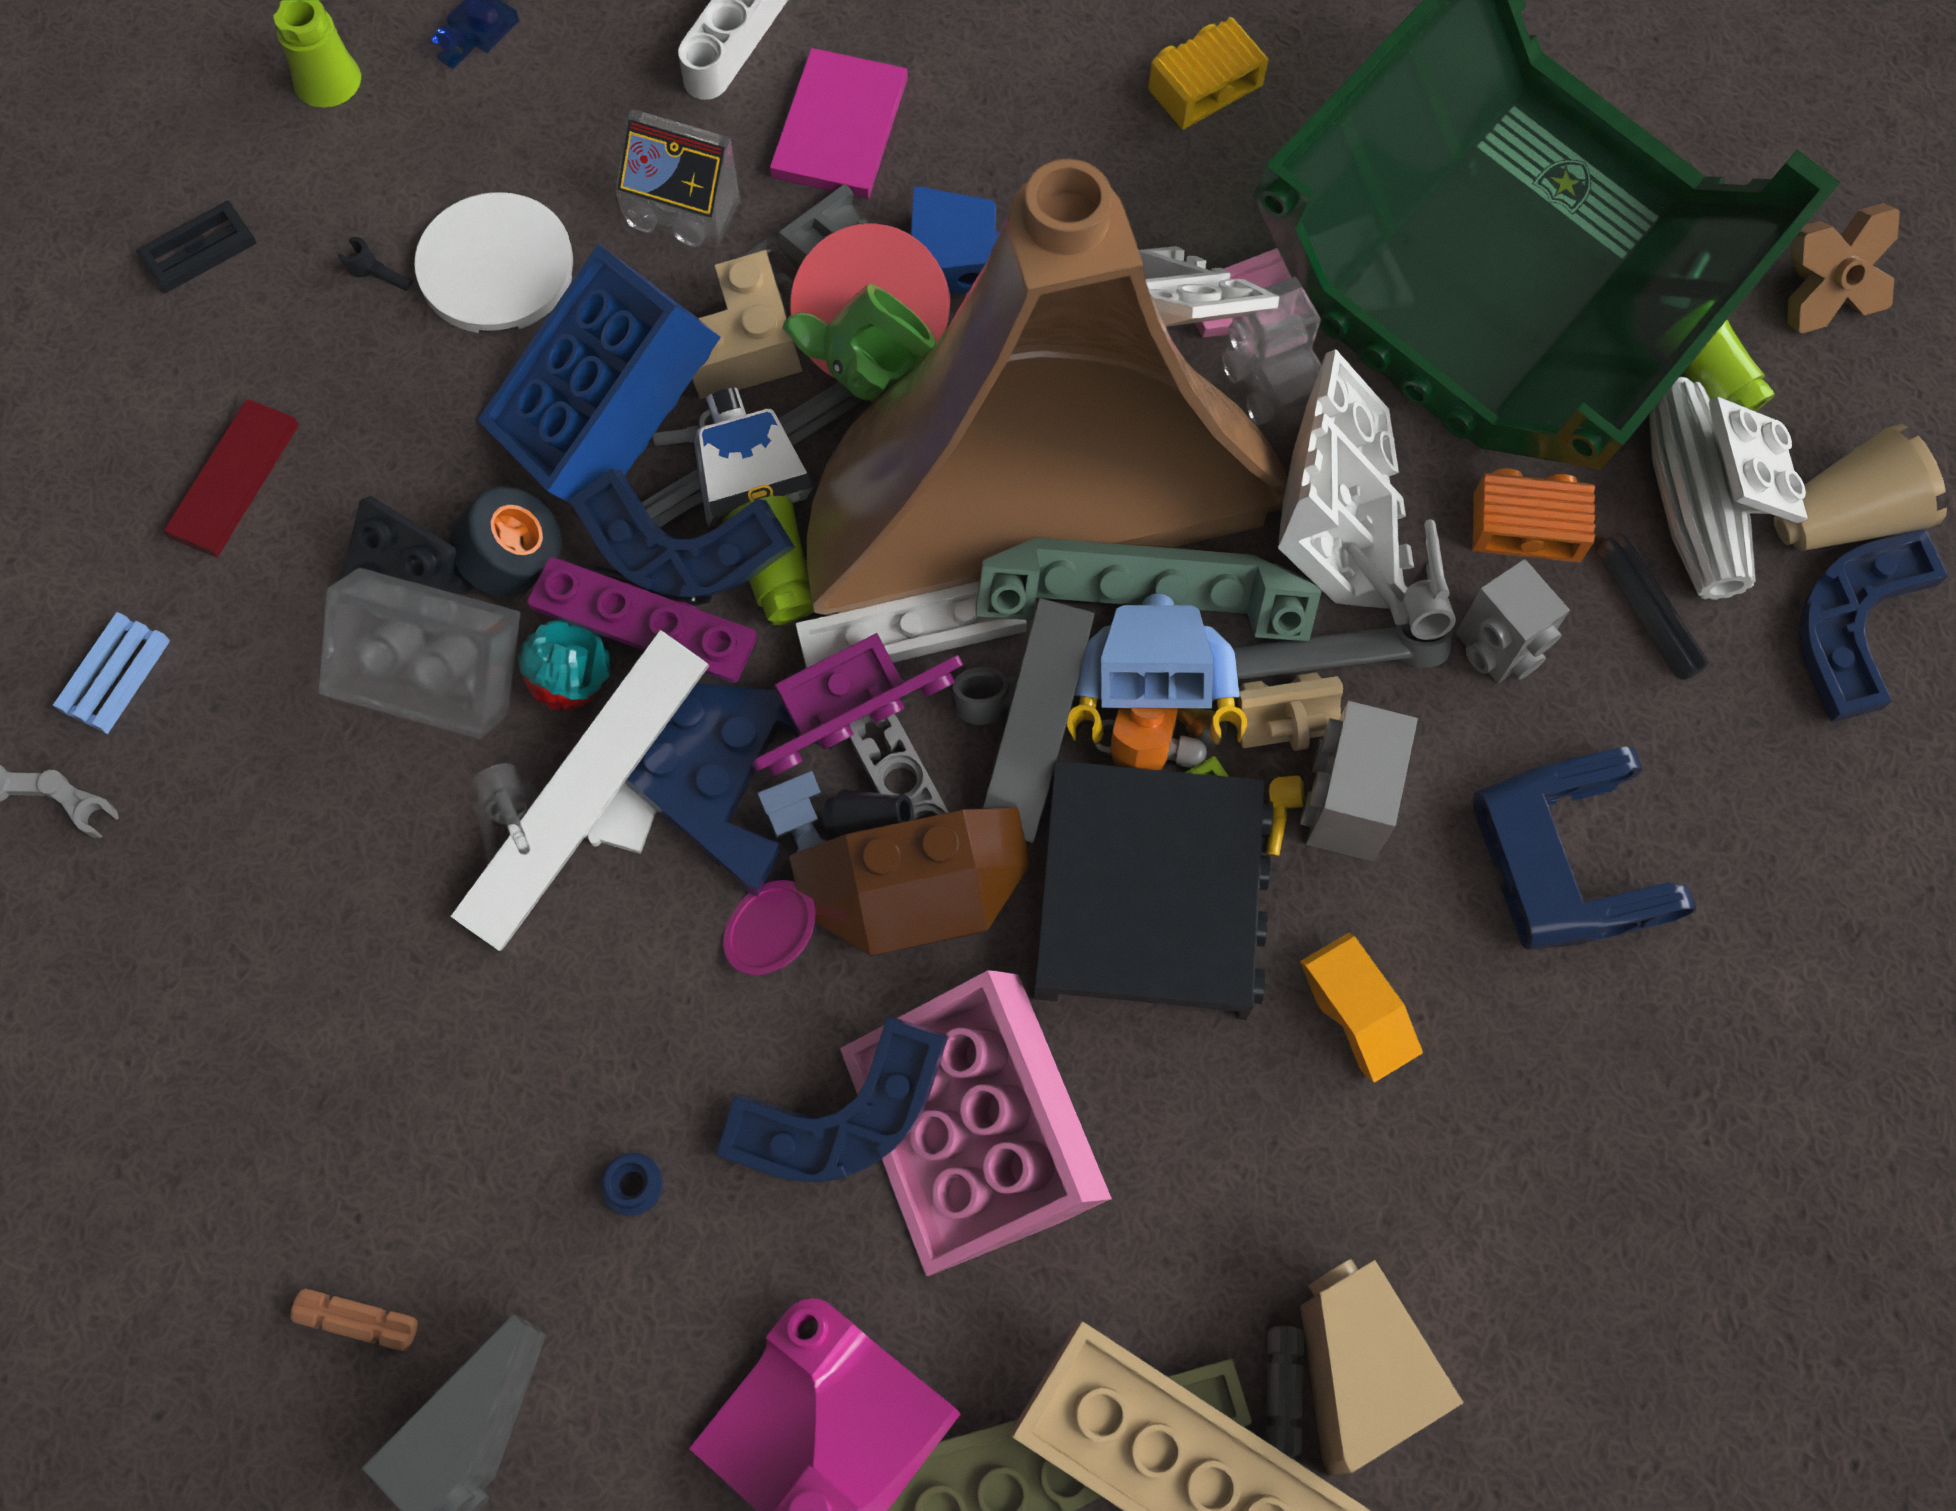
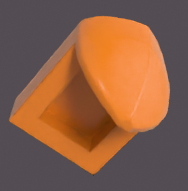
(1143, 737)

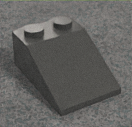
(461, 1433)

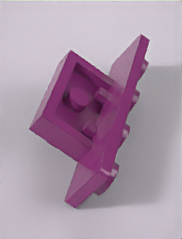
(636, 616)
(843, 690)

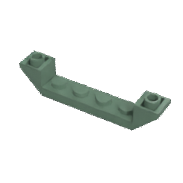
(1049, 568)

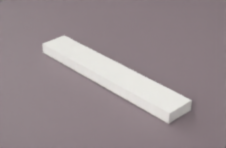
(581, 790)

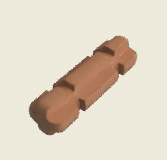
(354, 1319)

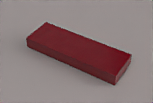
(231, 478)

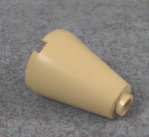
(1870, 494)

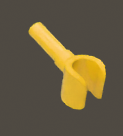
(1285, 793)

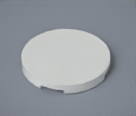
(494, 262)

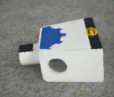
(745, 458)

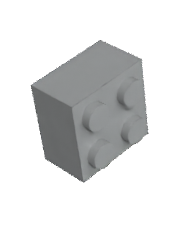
(1358, 780)

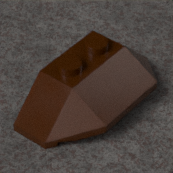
(915, 878)

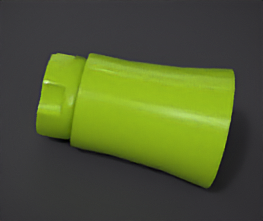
(316, 56)
(1729, 371)
(784, 585)

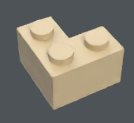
(751, 331)

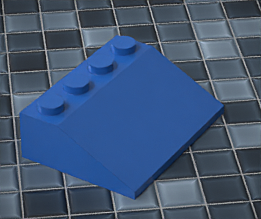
(597, 377)

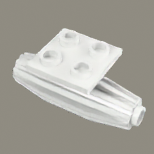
(1712, 472)

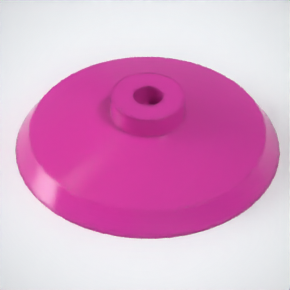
(769, 929)

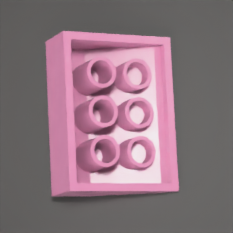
(998, 1134)

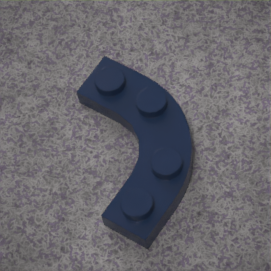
(674, 565)
(1838, 611)
(848, 1140)

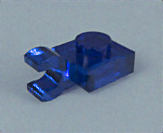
(471, 26)

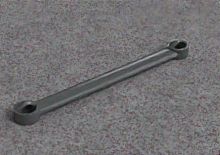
(1251, 662)

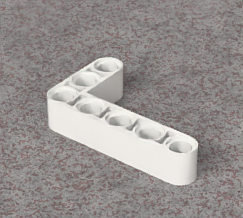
(722, 43)

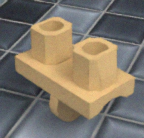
(1289, 710)

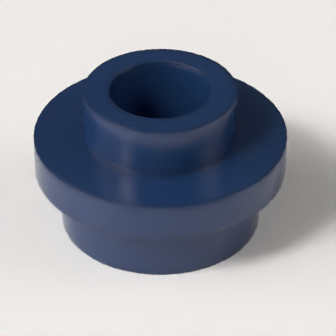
(620, 1168)

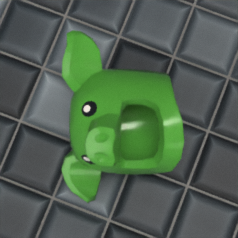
(866, 343)

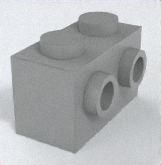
(1512, 623)

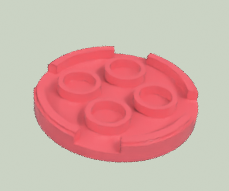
(876, 256)

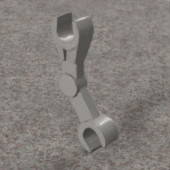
(55, 786)

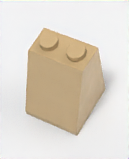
(1368, 1368)

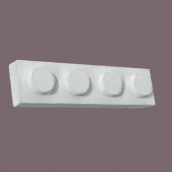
(907, 626)

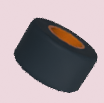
(504, 541)

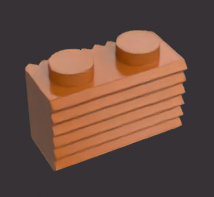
(1533, 516)

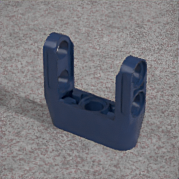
(1535, 865)

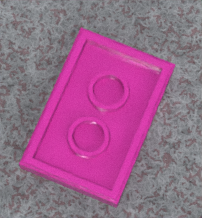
(839, 122)

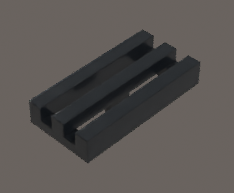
(200, 252)

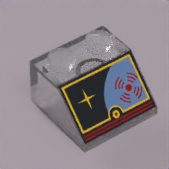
(676, 179)

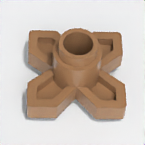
(1842, 268)

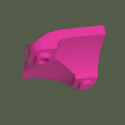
(824, 1421)

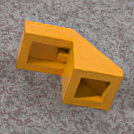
(1365, 1004)

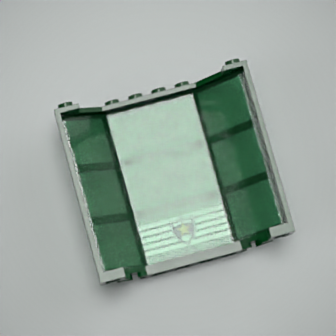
(1516, 236)

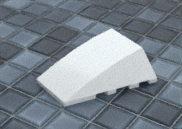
(1193, 294)
(1343, 490)

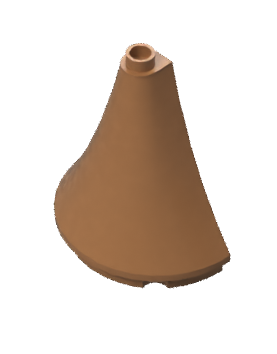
(1038, 418)

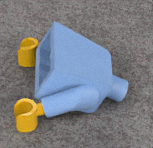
(1158, 660)

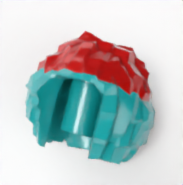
(564, 665)

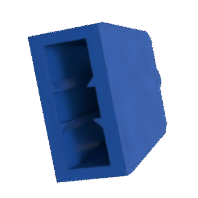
(956, 232)

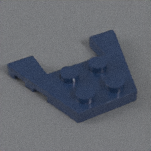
(704, 767)

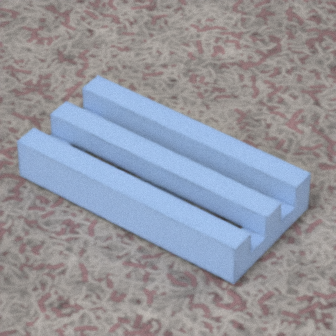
(94, 662)

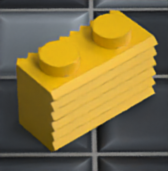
(1207, 72)

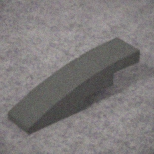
(1038, 712)

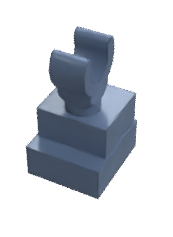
(790, 809)

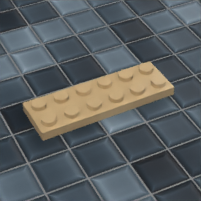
(1155, 1442)

